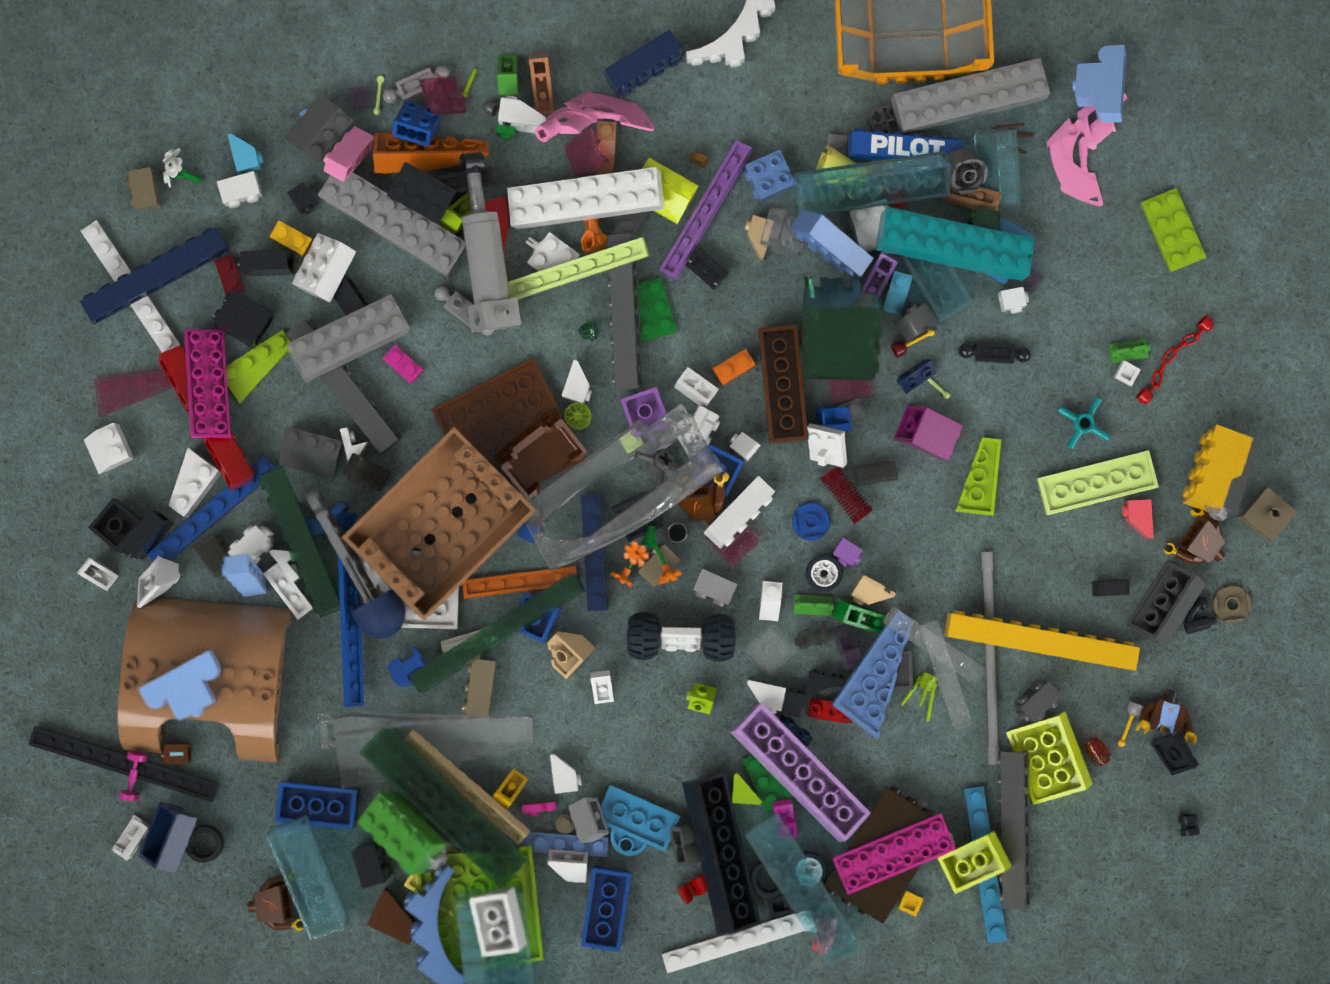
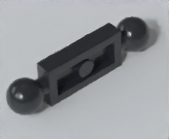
(994, 352)

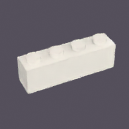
(739, 512)

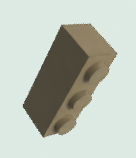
(480, 687)

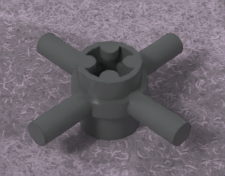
(656, 462)

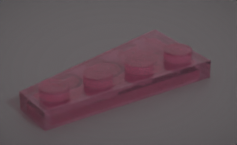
(124, 390)

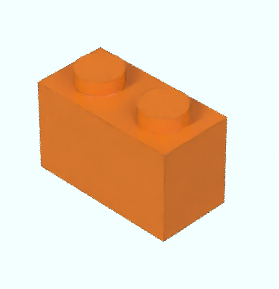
(734, 367)

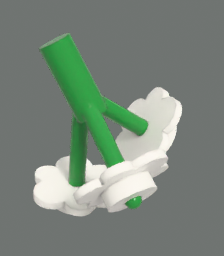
(174, 165)

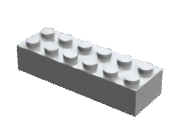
(348, 338)

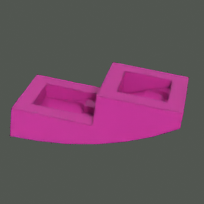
(785, 811)

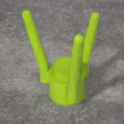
(928, 683)

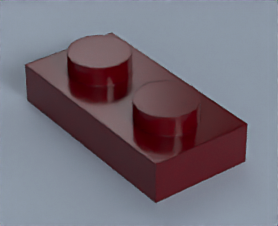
(229, 274)

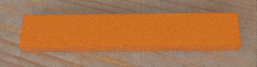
(514, 582)

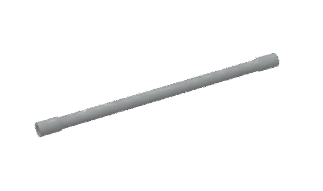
(993, 748)

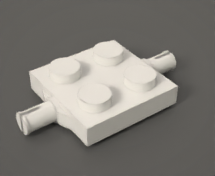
(550, 253)

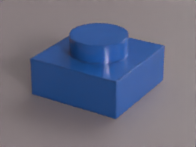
(525, 533)

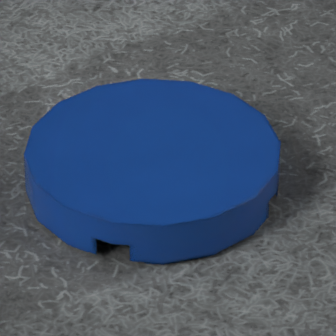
(811, 527)

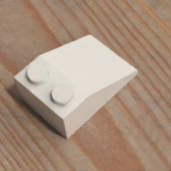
(519, 115)

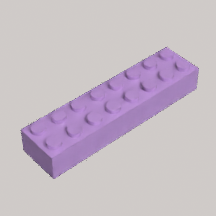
(800, 772)

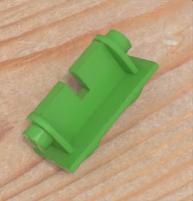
(1129, 350)
(813, 605)

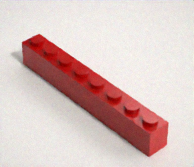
(224, 451)

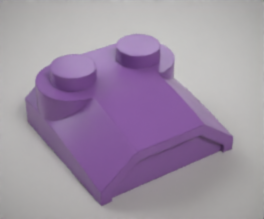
(644, 406)

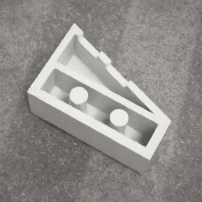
(193, 483)

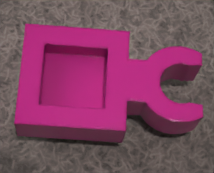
(534, 808)

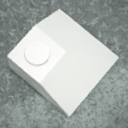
(156, 580)

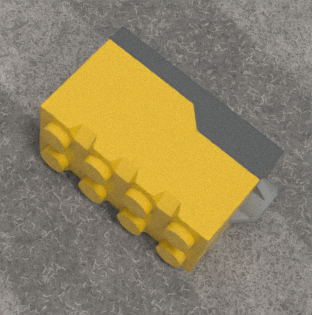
(1220, 472)

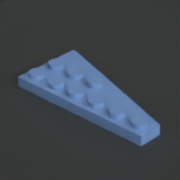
(872, 682)

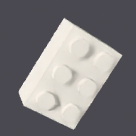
(324, 267)

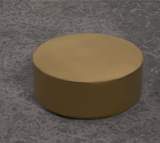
(698, 159)

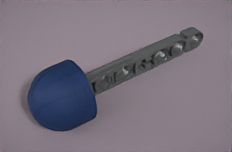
(381, 614)

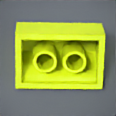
(677, 192)

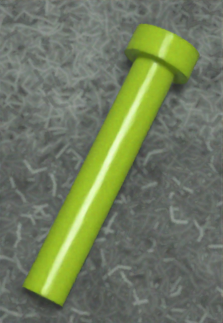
(470, 81)

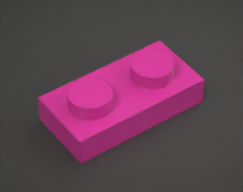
(403, 364)

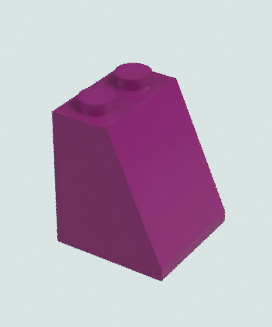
(928, 432)

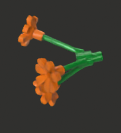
(638, 554)

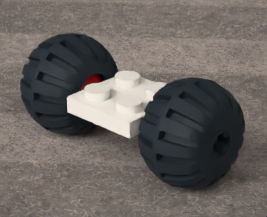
(717, 637)

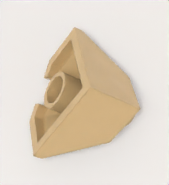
(869, 591)
(569, 652)

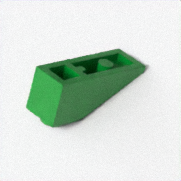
(859, 616)

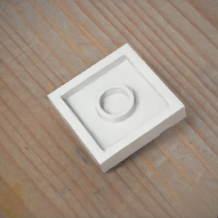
(827, 445)

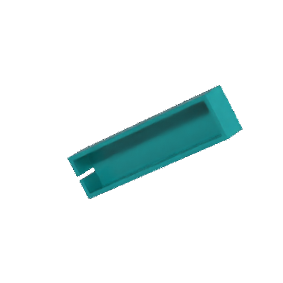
(955, 244)

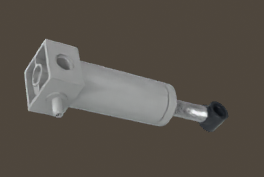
(485, 257)

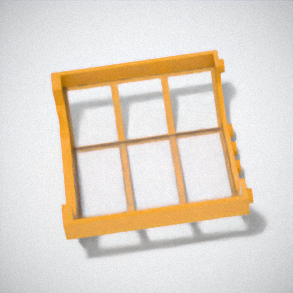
(912, 39)

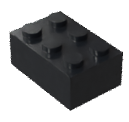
(421, 192)

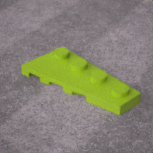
(252, 367)
(981, 483)

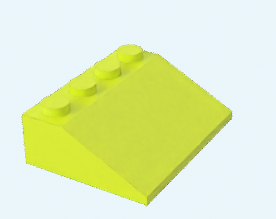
(1053, 756)

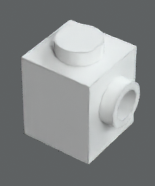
(1013, 300)

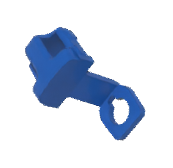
(402, 669)

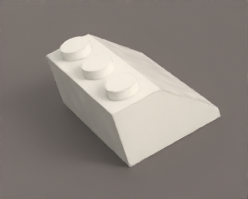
(498, 922)

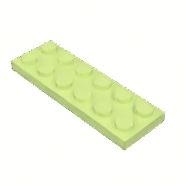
(1097, 482)

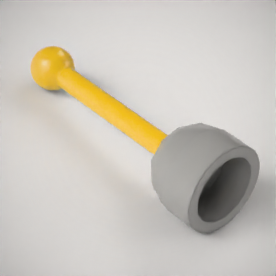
(1133, 709)

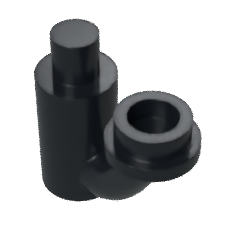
(1201, 623)

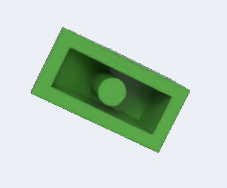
(507, 74)

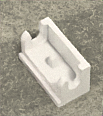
(696, 388)
(131, 838)

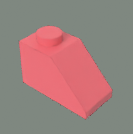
(1139, 516)

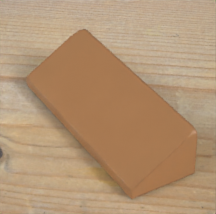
(982, 196)

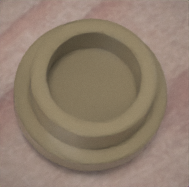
(564, 824)

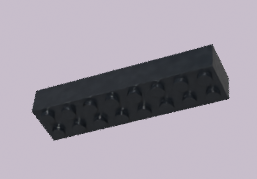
(721, 853)

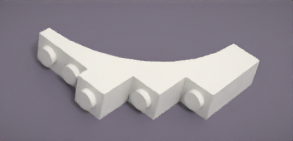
(730, 44)

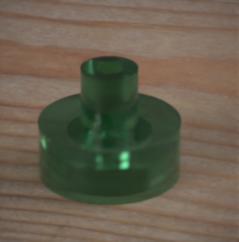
(589, 330)

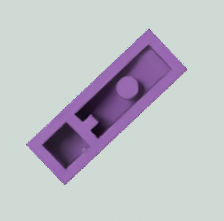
(881, 273)

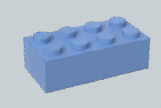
(831, 243)

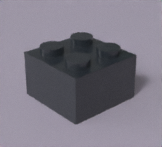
(115, 524)
(371, 864)

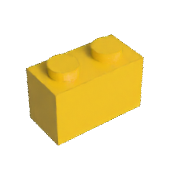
(291, 239)

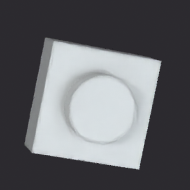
(1126, 373)

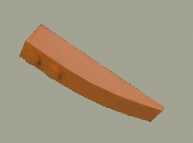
(392, 152)

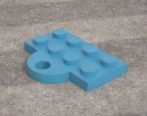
(636, 821)

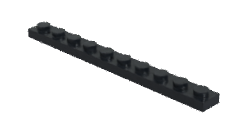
(118, 762)

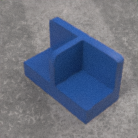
(834, 418)

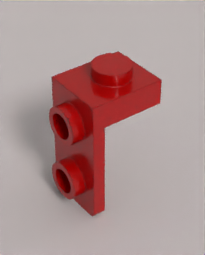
(824, 710)

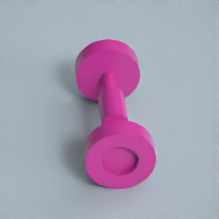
(130, 795)

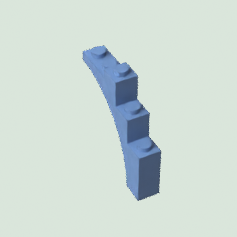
(425, 932)

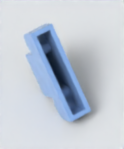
(1103, 84)
(184, 687)

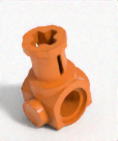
(593, 237)

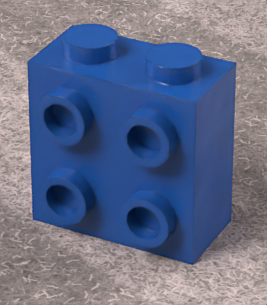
(416, 123)

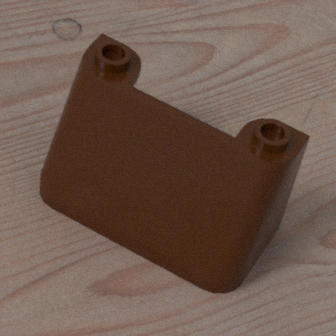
(539, 453)

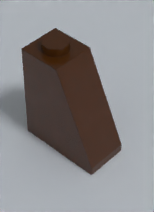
(392, 917)

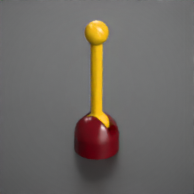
(900, 348)

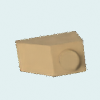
(755, 229)

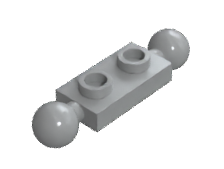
(411, 85)
(457, 306)

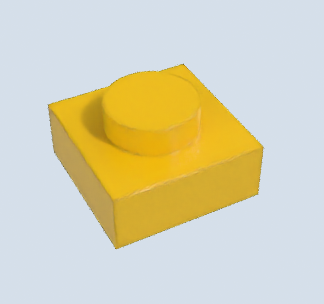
(910, 903)

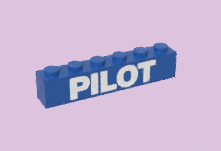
(883, 146)

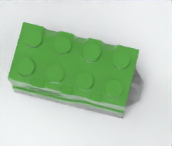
(405, 833)

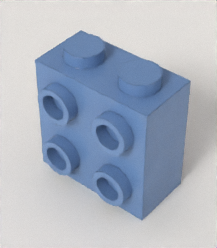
(769, 176)

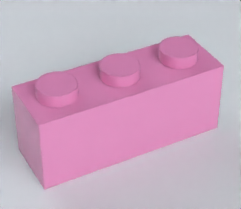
(348, 153)

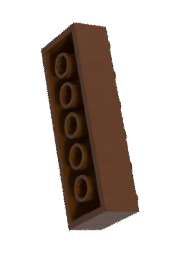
(782, 384)

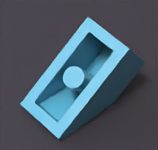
(244, 155)
(897, 292)

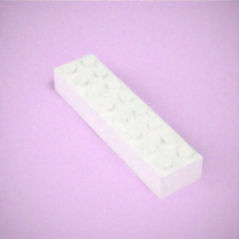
(586, 198)

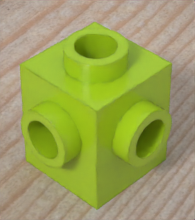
(701, 698)

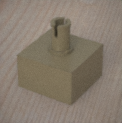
(1267, 514)

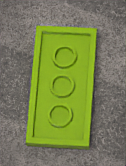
(1173, 230)

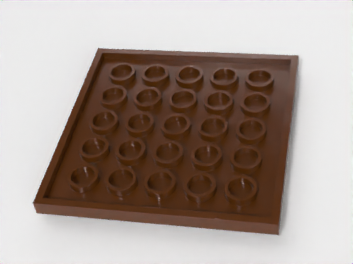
(500, 411)

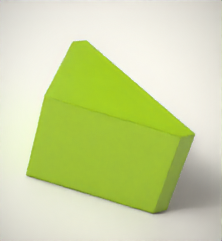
(742, 793)

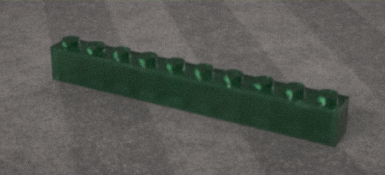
(497, 633)

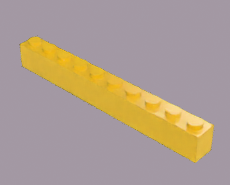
(1041, 641)

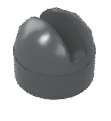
(490, 107)

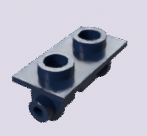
(922, 372)
(801, 734)

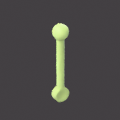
(380, 79)
(946, 395)

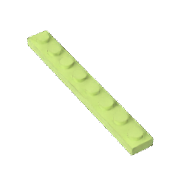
(578, 269)

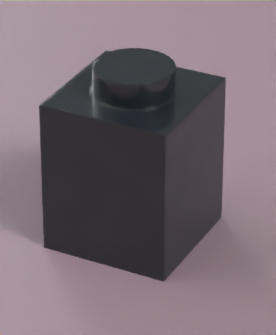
(303, 199)

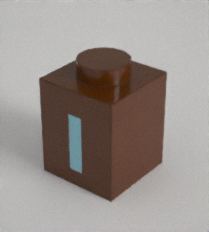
(176, 753)

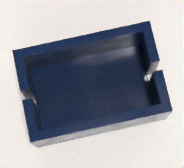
(167, 837)

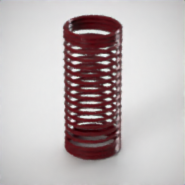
(836, 480)

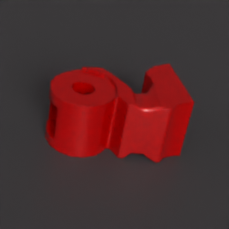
(693, 888)

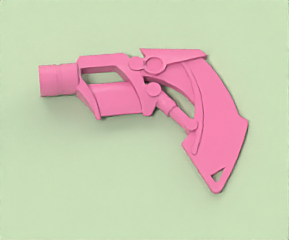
(584, 111)
(1077, 180)

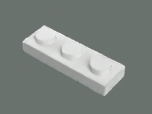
(288, 591)

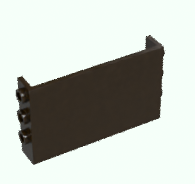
(888, 815)

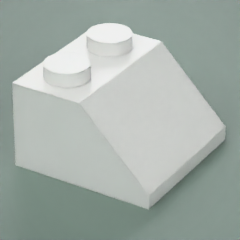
(866, 225)
(108, 448)

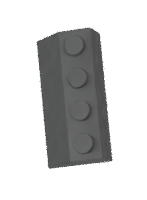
(1166, 604)

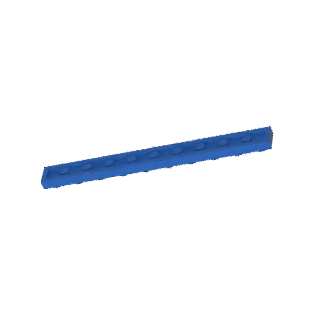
(350, 632)

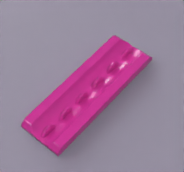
(207, 383)
(894, 853)

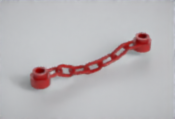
(1204, 324)

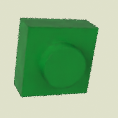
(505, 132)

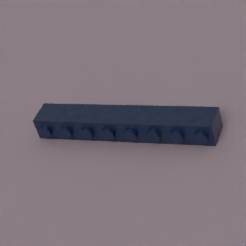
(154, 276)

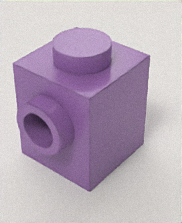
(847, 553)

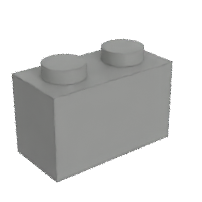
(714, 587)
(588, 820)

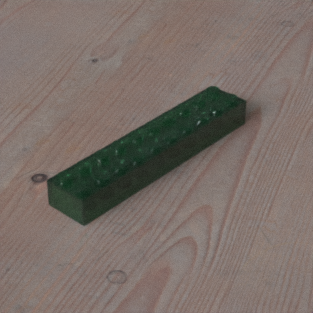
(444, 805)

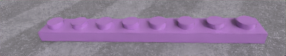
(706, 209)

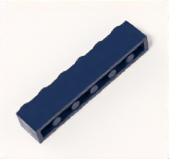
(595, 561)

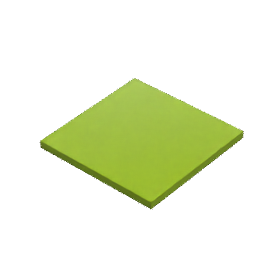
(470, 877)

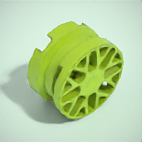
(578, 416)

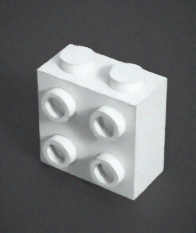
(254, 543)

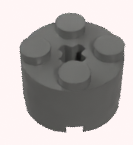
(966, 170)
(915, 320)

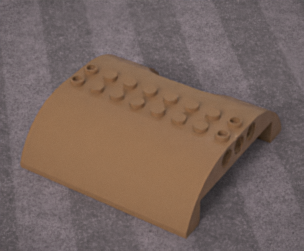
(247, 692)

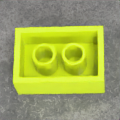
(974, 862)

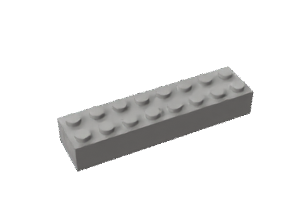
(970, 96)
(395, 222)

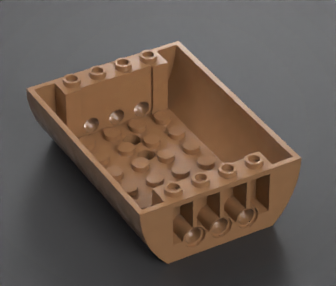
(424, 506)

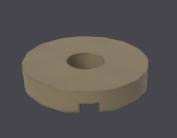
(1220, 601)

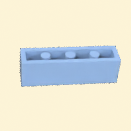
(244, 575)

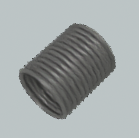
(677, 523)

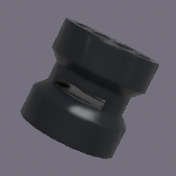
(1188, 825)

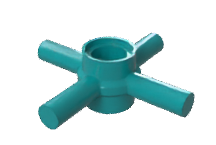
(1091, 423)

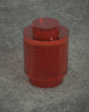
(1097, 751)

